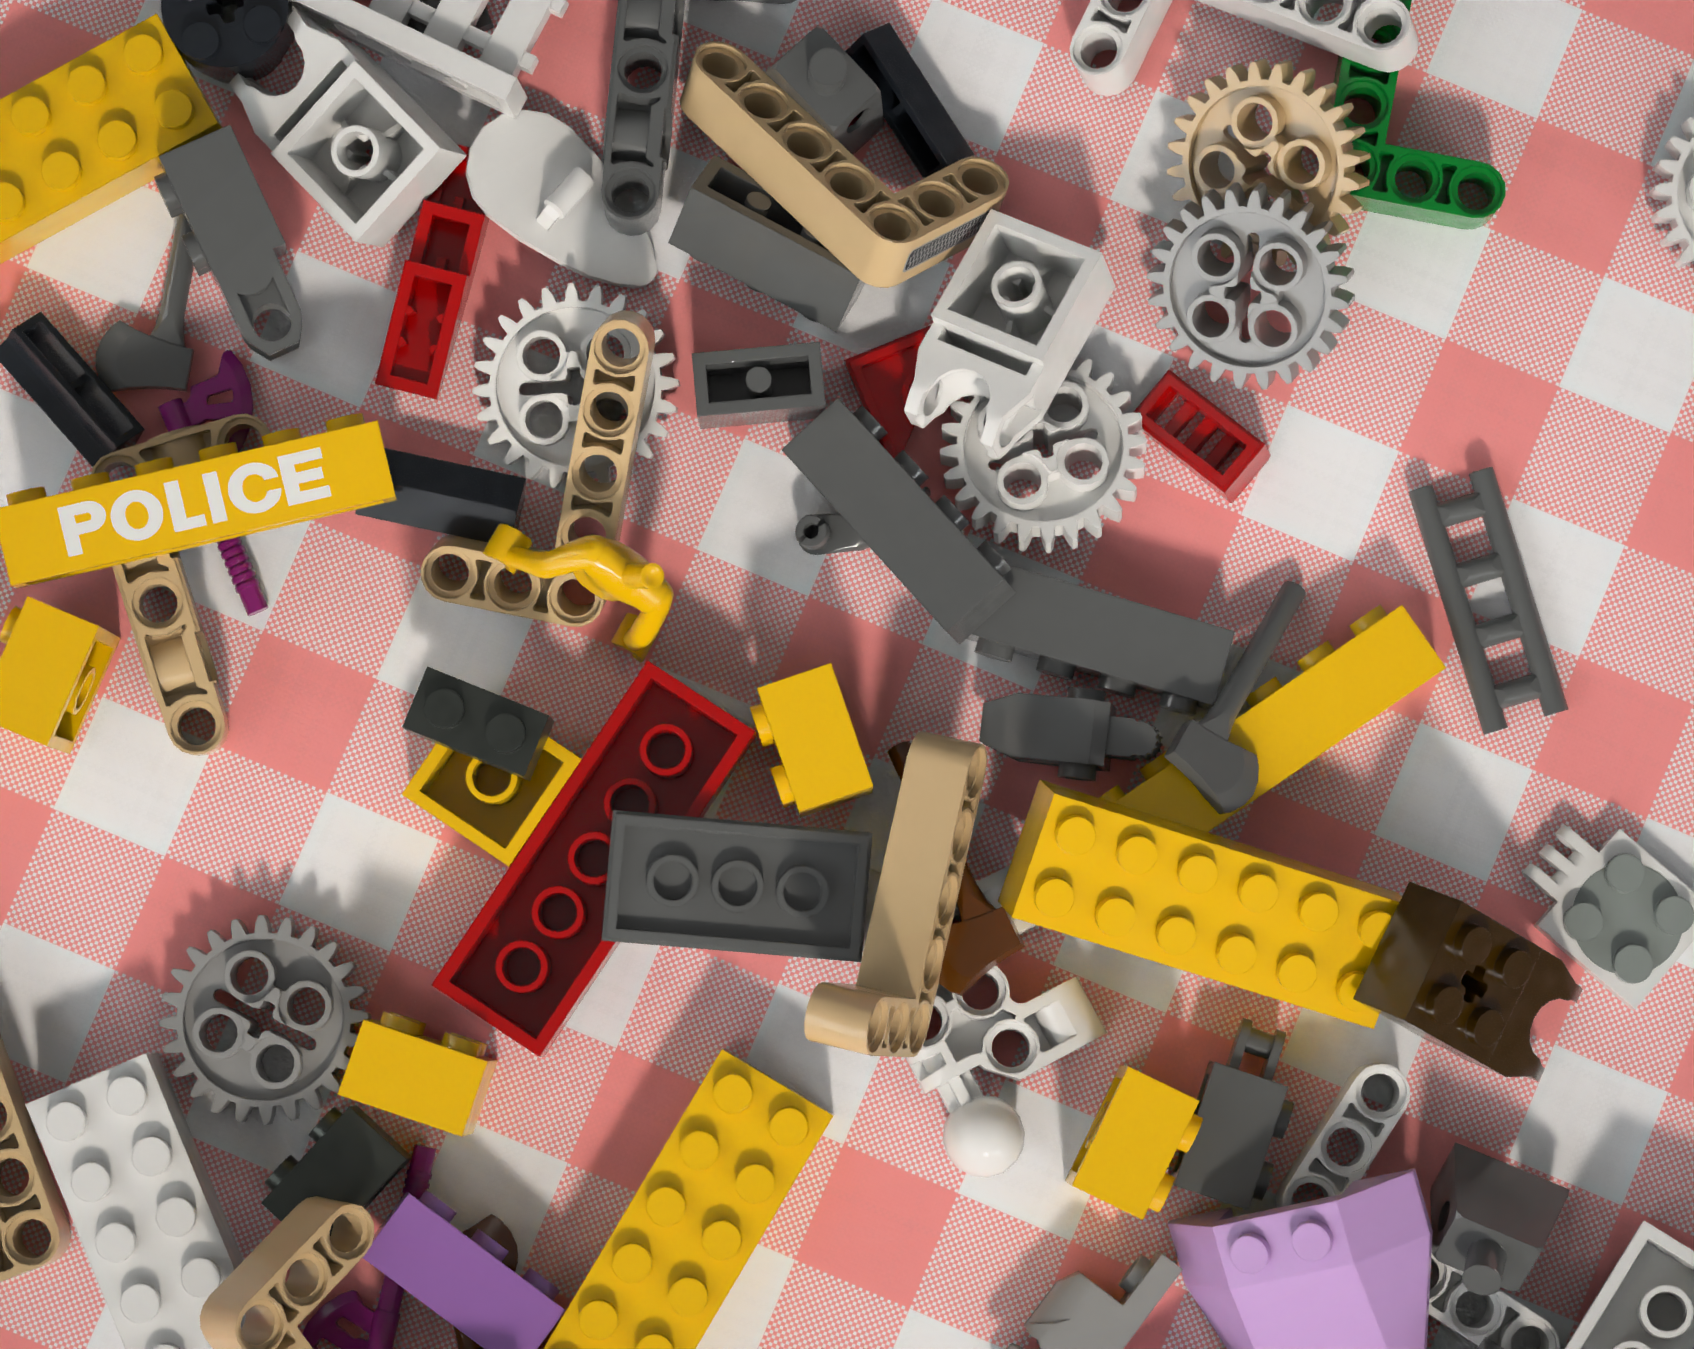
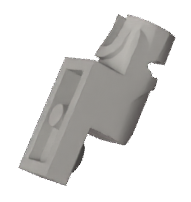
(1086, 1317)

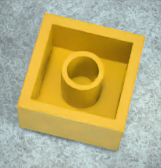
(50, 672)
(813, 740)
(489, 803)
(418, 1075)
(1134, 1143)

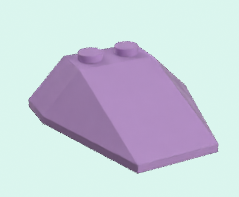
(1316, 1270)

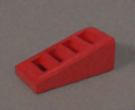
(1242, 470)

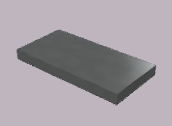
(736, 886)

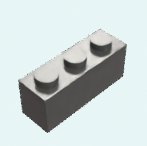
(756, 241)

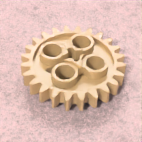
(1298, 120)

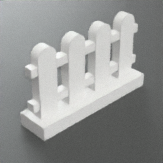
(439, 49)

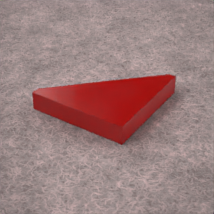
(883, 384)

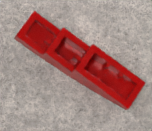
(434, 288)

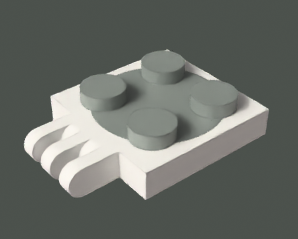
(1614, 912)

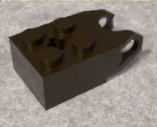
(1463, 982)

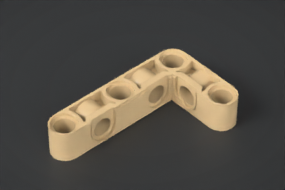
(177, 649)

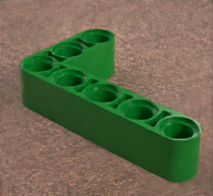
(1439, 172)

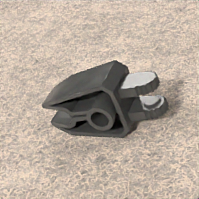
(1066, 732)

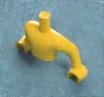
(604, 569)

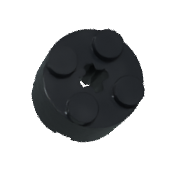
(221, 50)

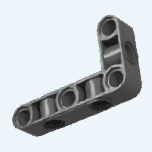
(642, 119)

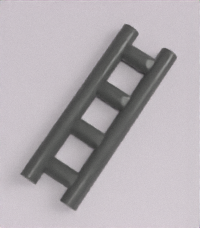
(1473, 637)

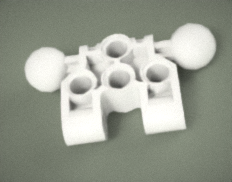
(983, 1131)

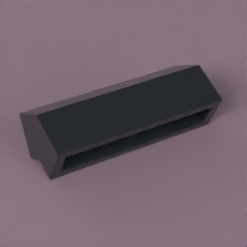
(909, 102)
(68, 389)
(449, 497)

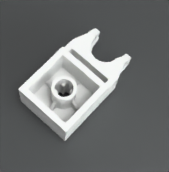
(331, 121)
(1009, 327)

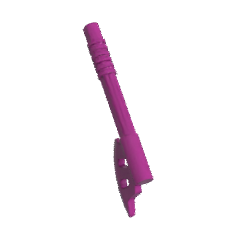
(196, 412)
(383, 1321)

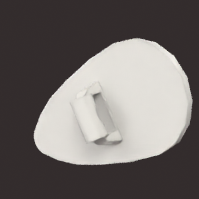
(547, 193)

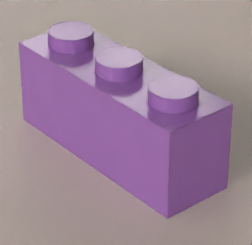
(463, 1276)

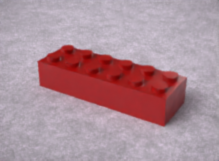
(542, 926)

